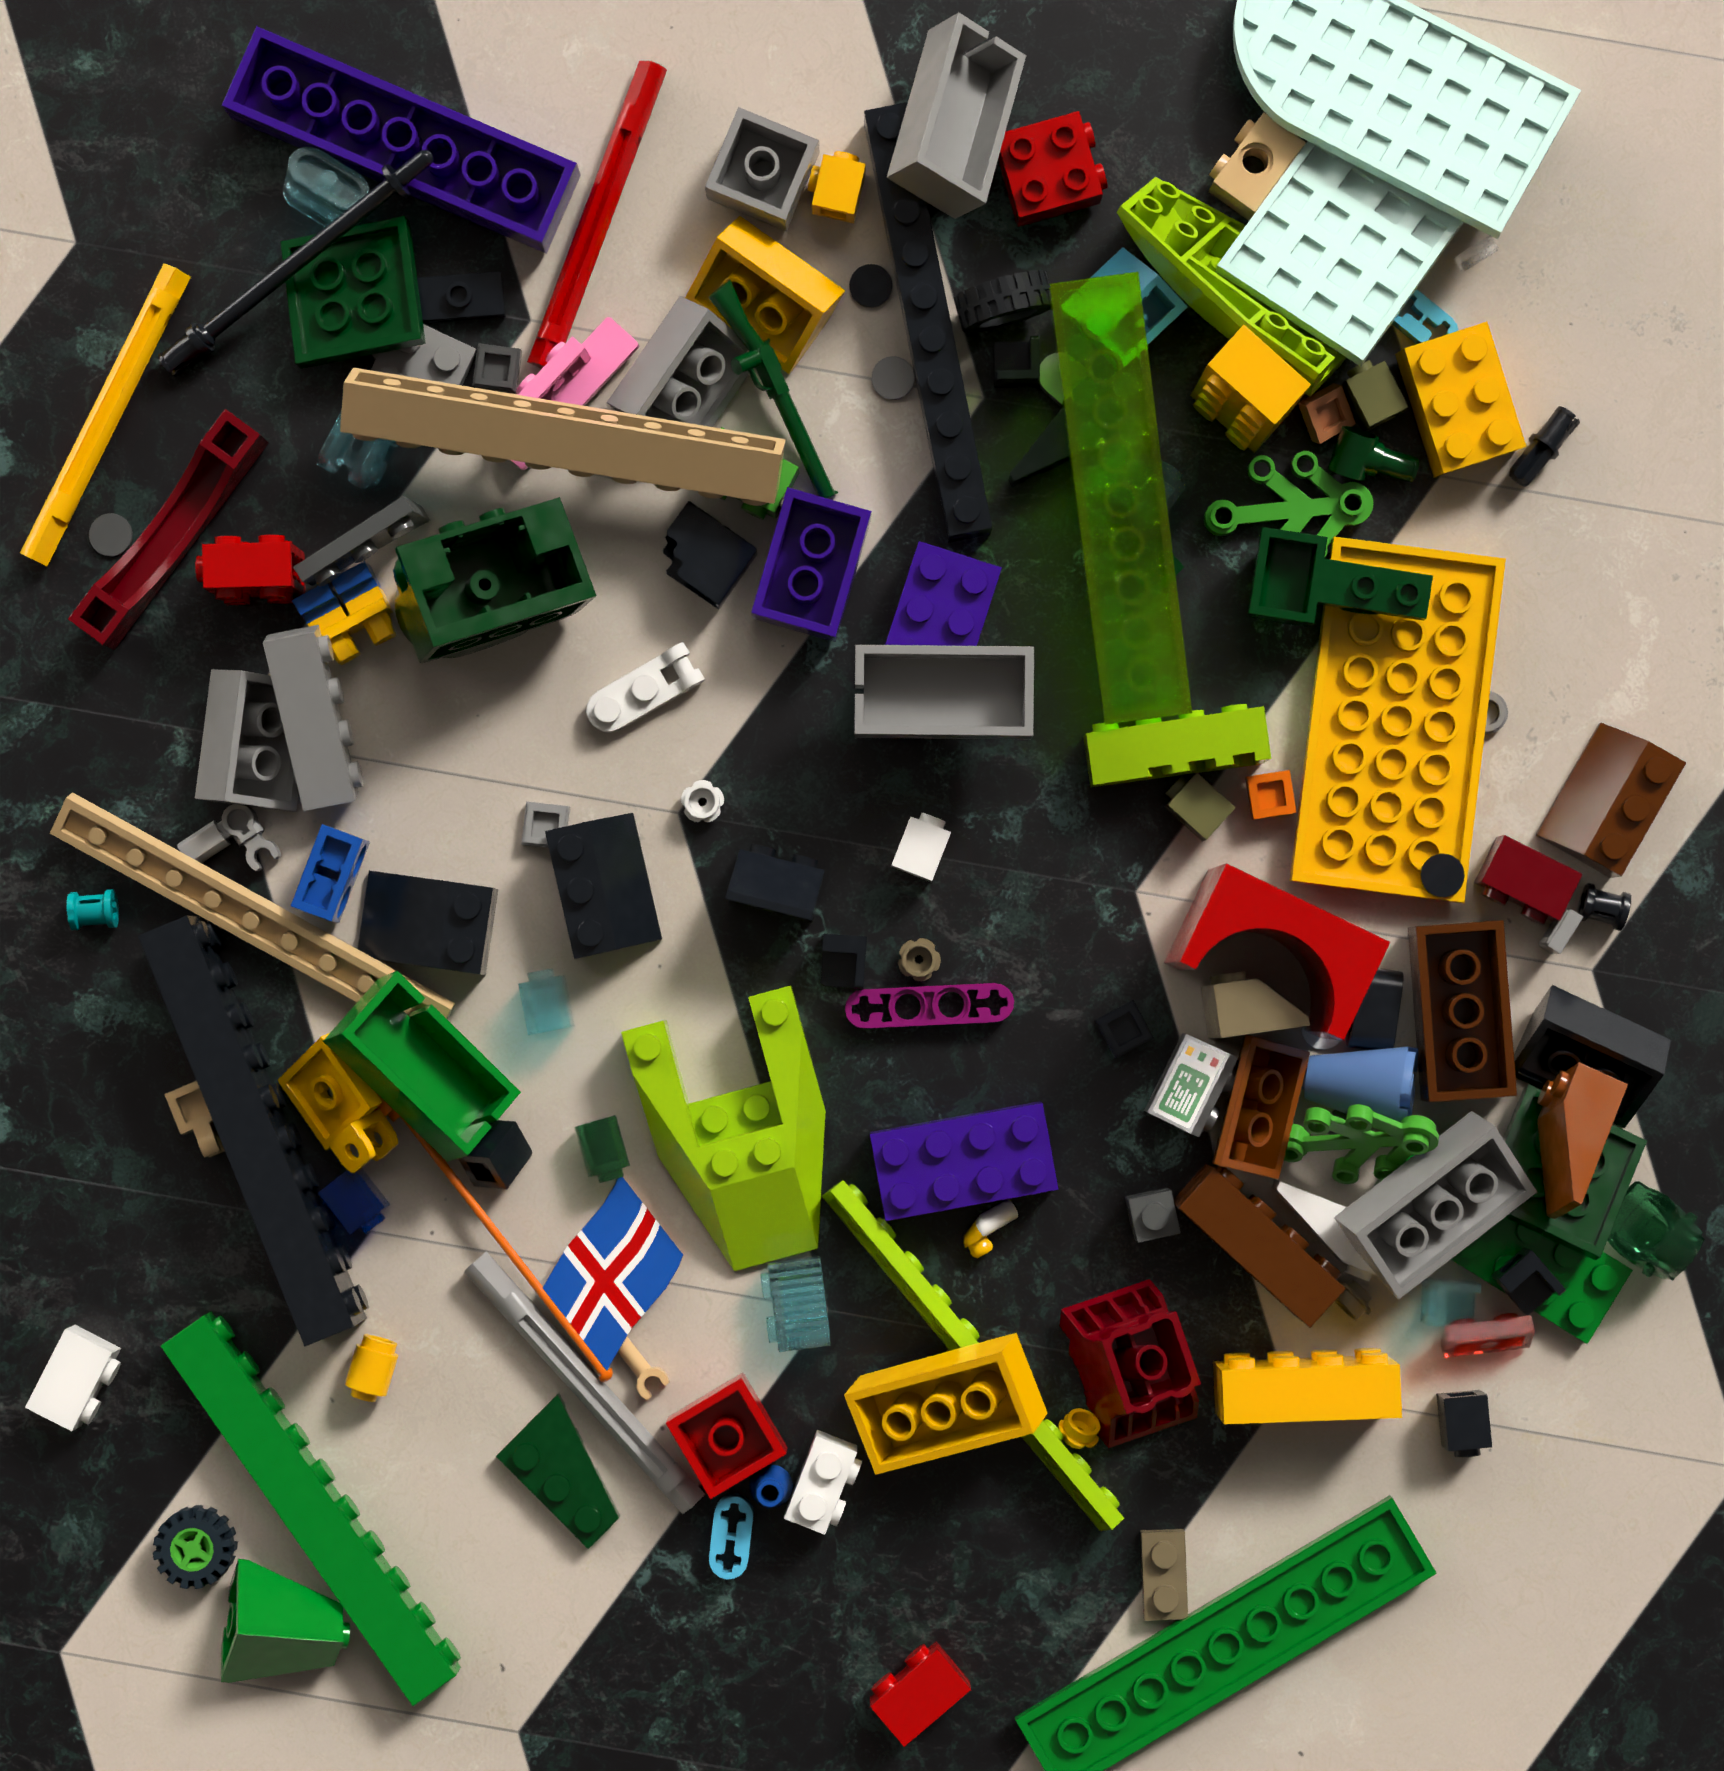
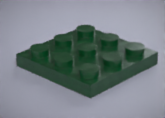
(355, 295)
(1590, 1224)

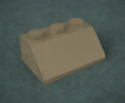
(1246, 1007)

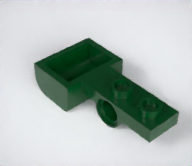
(1296, 577)

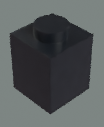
(1464, 1422)

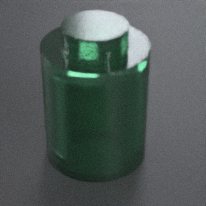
(602, 1148)

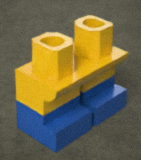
(364, 602)

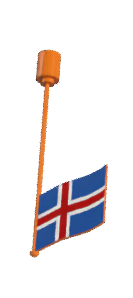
(605, 1272)

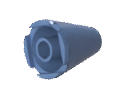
(1367, 1077)

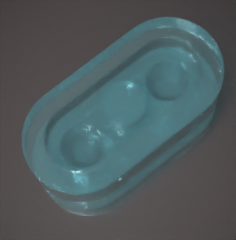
(321, 185)
(365, 466)

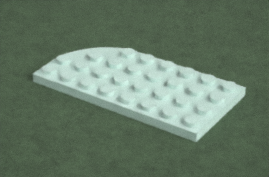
(1404, 99)
(1337, 250)

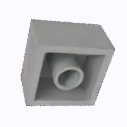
(762, 169)

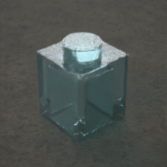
(546, 1002)

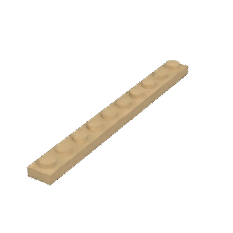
(225, 902)

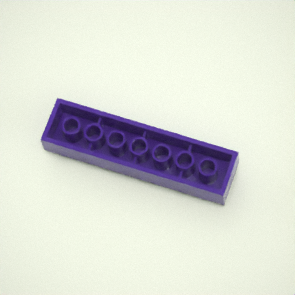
(375, 123)

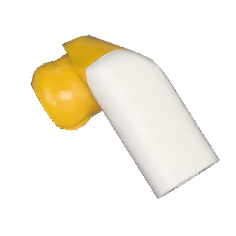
(987, 1223)

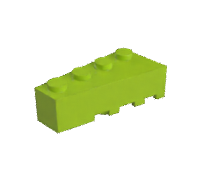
(1177, 746)

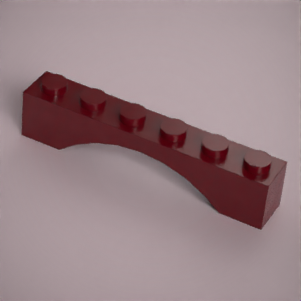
(138, 575)

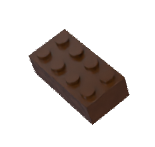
(1462, 1011)
(1258, 1245)

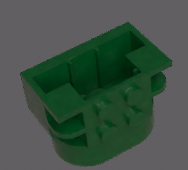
(489, 580)

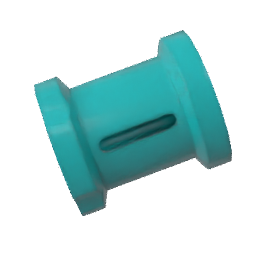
(93, 909)

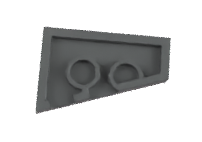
(361, 541)

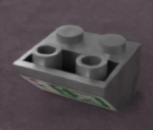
(1192, 1085)

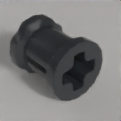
(1604, 906)

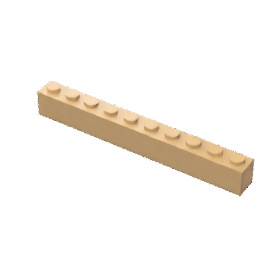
(562, 436)

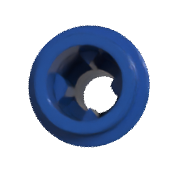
(774, 1476)

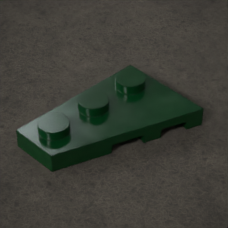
(560, 1473)

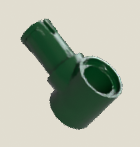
(1360, 454)

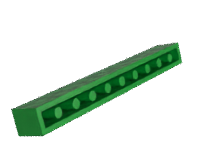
(312, 1507)

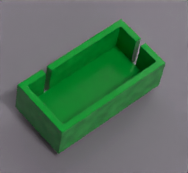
(422, 1066)

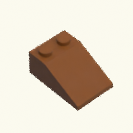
(1573, 1132)

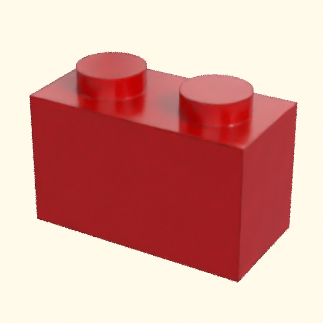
(918, 1692)

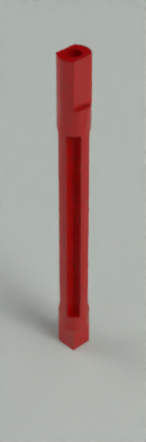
(598, 210)

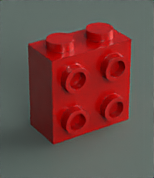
(1051, 168)
(247, 570)

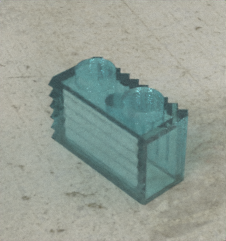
(798, 1304)

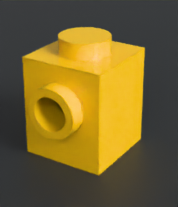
(837, 186)

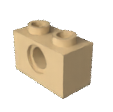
(1246, 190)

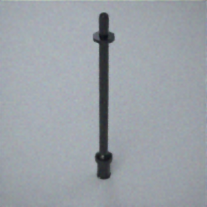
(201, 337)

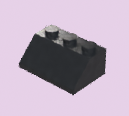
(603, 885)
(1574, 1031)

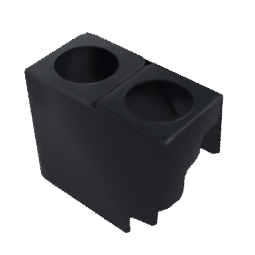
(706, 555)

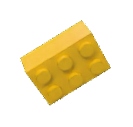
(1460, 399)

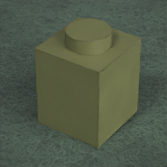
(1373, 395)
(1198, 805)

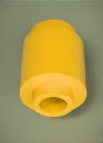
(372, 1368)

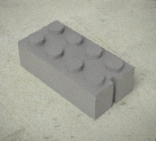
(956, 116)
(944, 692)

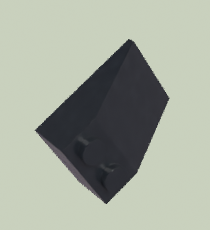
(427, 922)

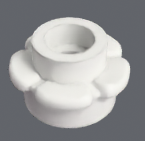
(705, 790)

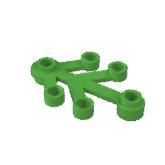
(1297, 506)
(1410, 1136)

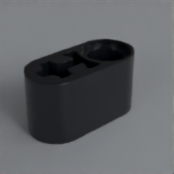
(1379, 1013)

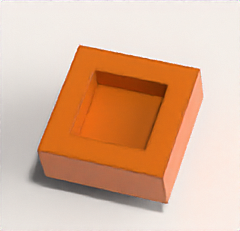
(1270, 795)

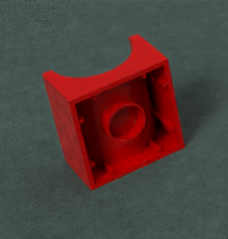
(1332, 951)

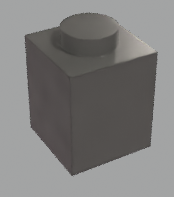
(1152, 1214)

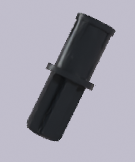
(1544, 446)

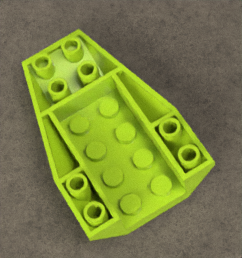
(1185, 245)

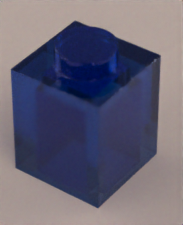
(355, 1201)

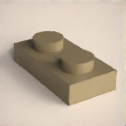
(1164, 1574)

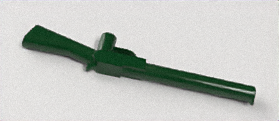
(769, 370)

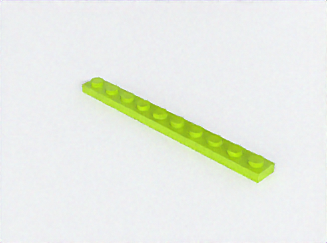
(934, 1308)

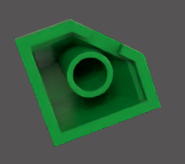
(278, 1626)

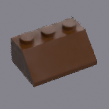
(1610, 799)

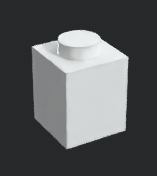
(921, 847)

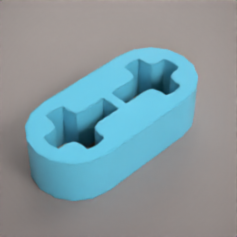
(1427, 311)
(721, 1535)

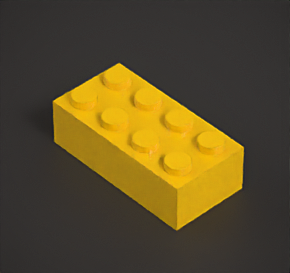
(1248, 390)
(1307, 1388)
(946, 1404)

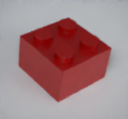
(726, 1435)

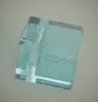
(1447, 1300)

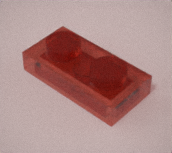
(1500, 1334)

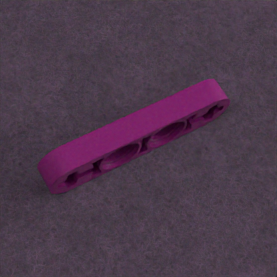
(929, 1009)

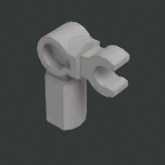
(237, 822)

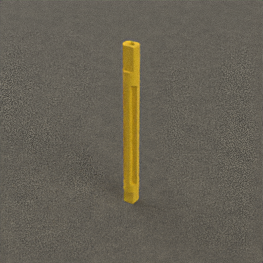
(105, 415)

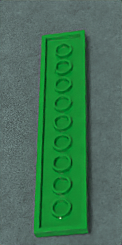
(1228, 1642)

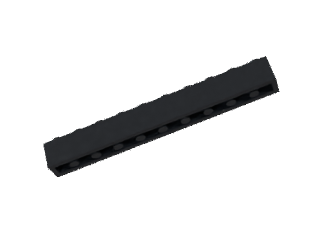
(929, 337)

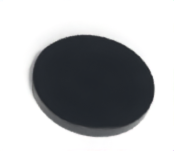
(870, 285)
(1442, 875)

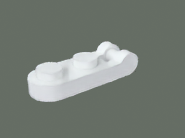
(642, 690)

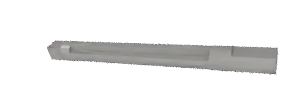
(584, 1383)

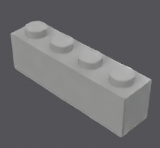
(312, 718)

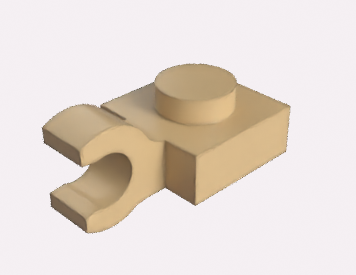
(193, 1115)

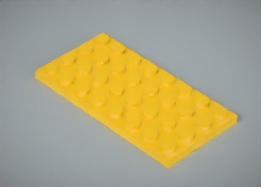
(1398, 727)

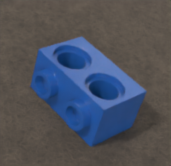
(330, 873)

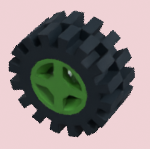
(185, 1560)

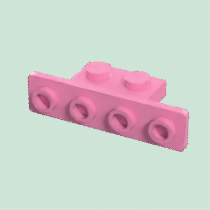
(580, 370)

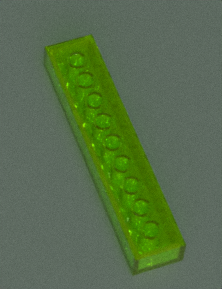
(1120, 497)

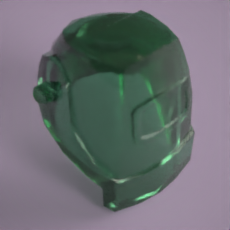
(1655, 1233)

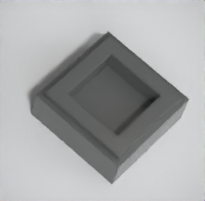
(497, 368)

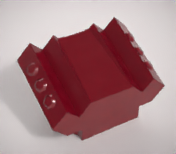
(1132, 1362)

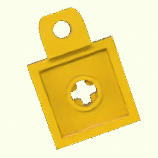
(344, 1117)

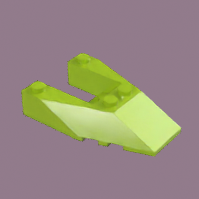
(749, 1154)

